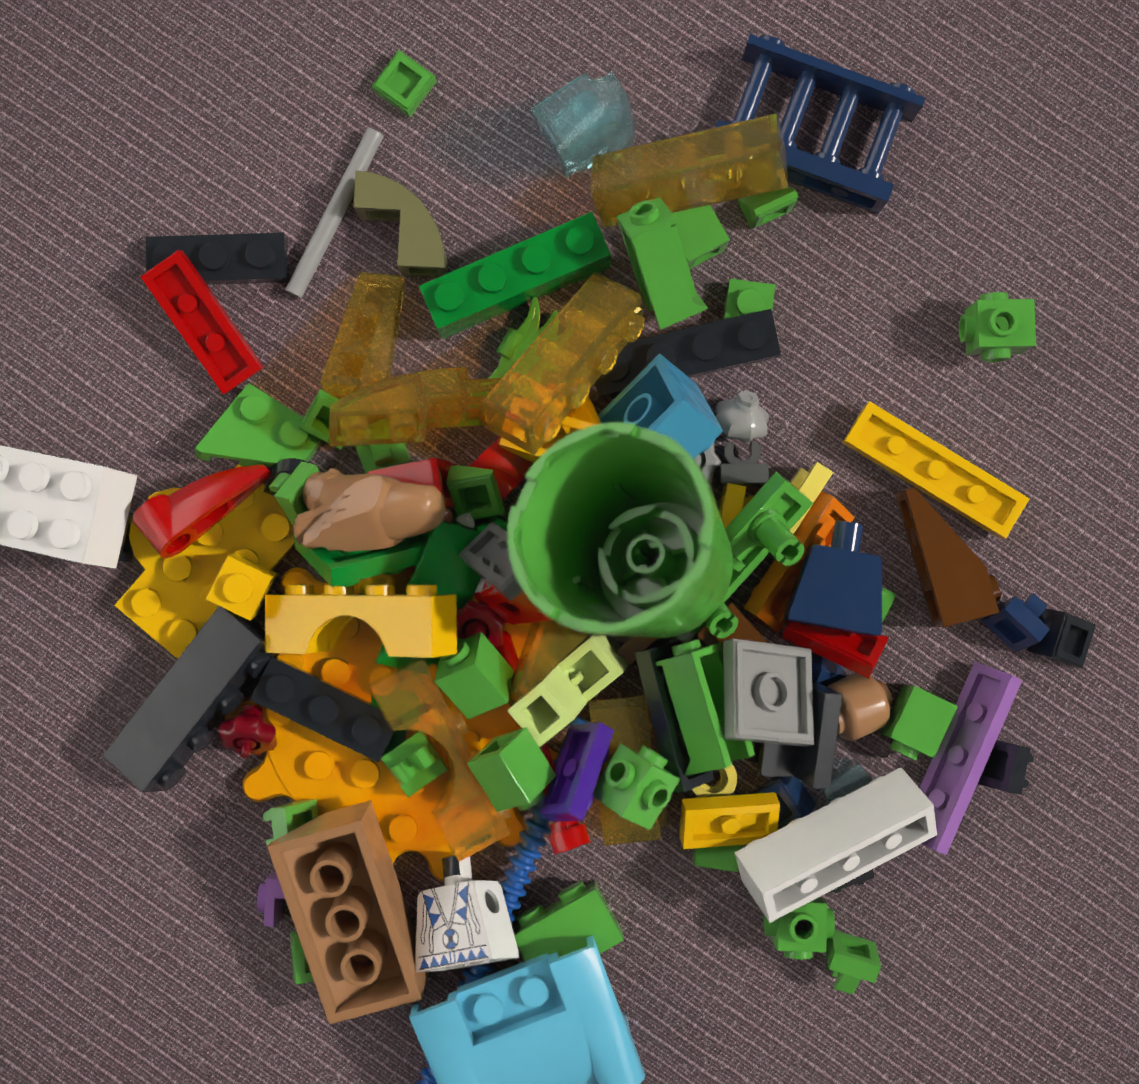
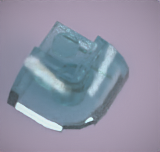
(586, 121)

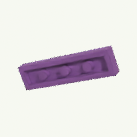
(966, 748)

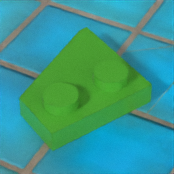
(257, 432)

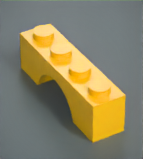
(407, 623)

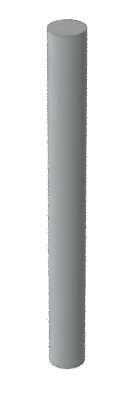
(333, 214)

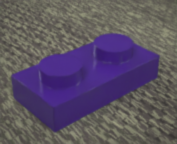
(577, 772)

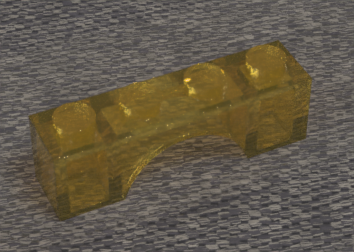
(415, 702)

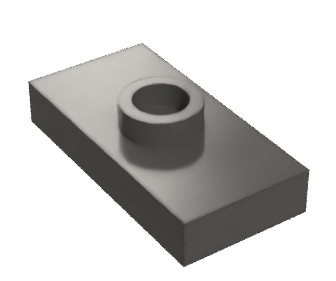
(490, 559)

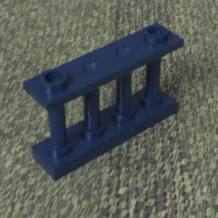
(823, 170)

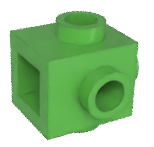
(998, 327)
(636, 785)
(802, 943)

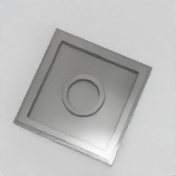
(768, 693)

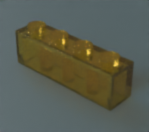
(692, 169)
(564, 363)

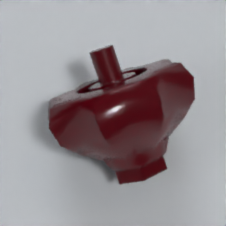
(480, 618)
(248, 733)

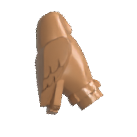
(364, 511)

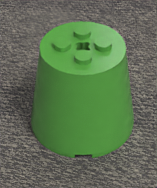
(598, 517)

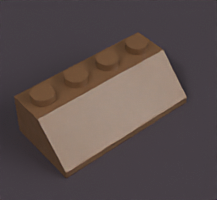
(349, 912)

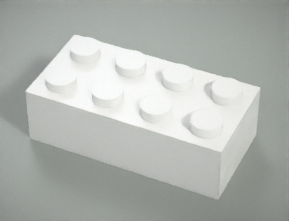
(63, 507)

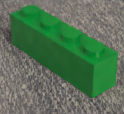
(516, 275)

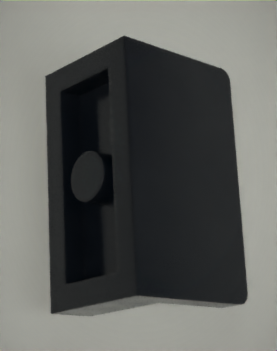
(807, 763)

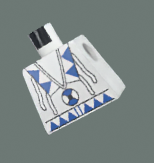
(462, 922)

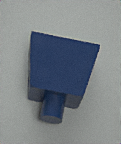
(839, 585)

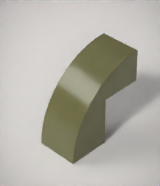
(420, 243)

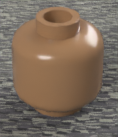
(863, 706)

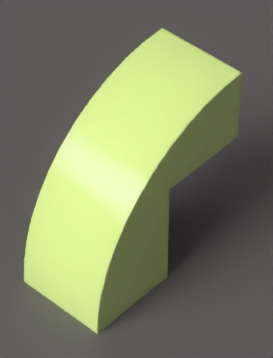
(568, 687)

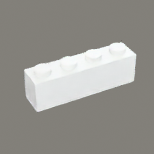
(836, 843)

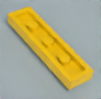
(935, 470)

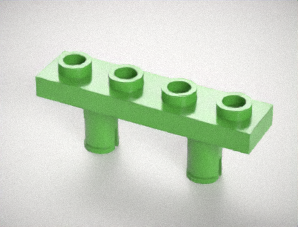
(753, 534)

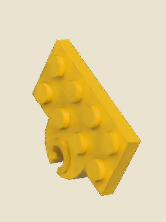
(172, 591)

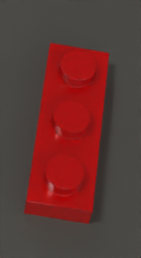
(202, 321)

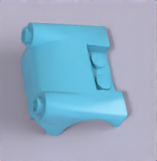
(532, 1026)

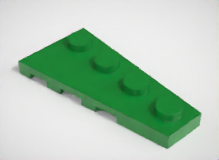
(348, 568)

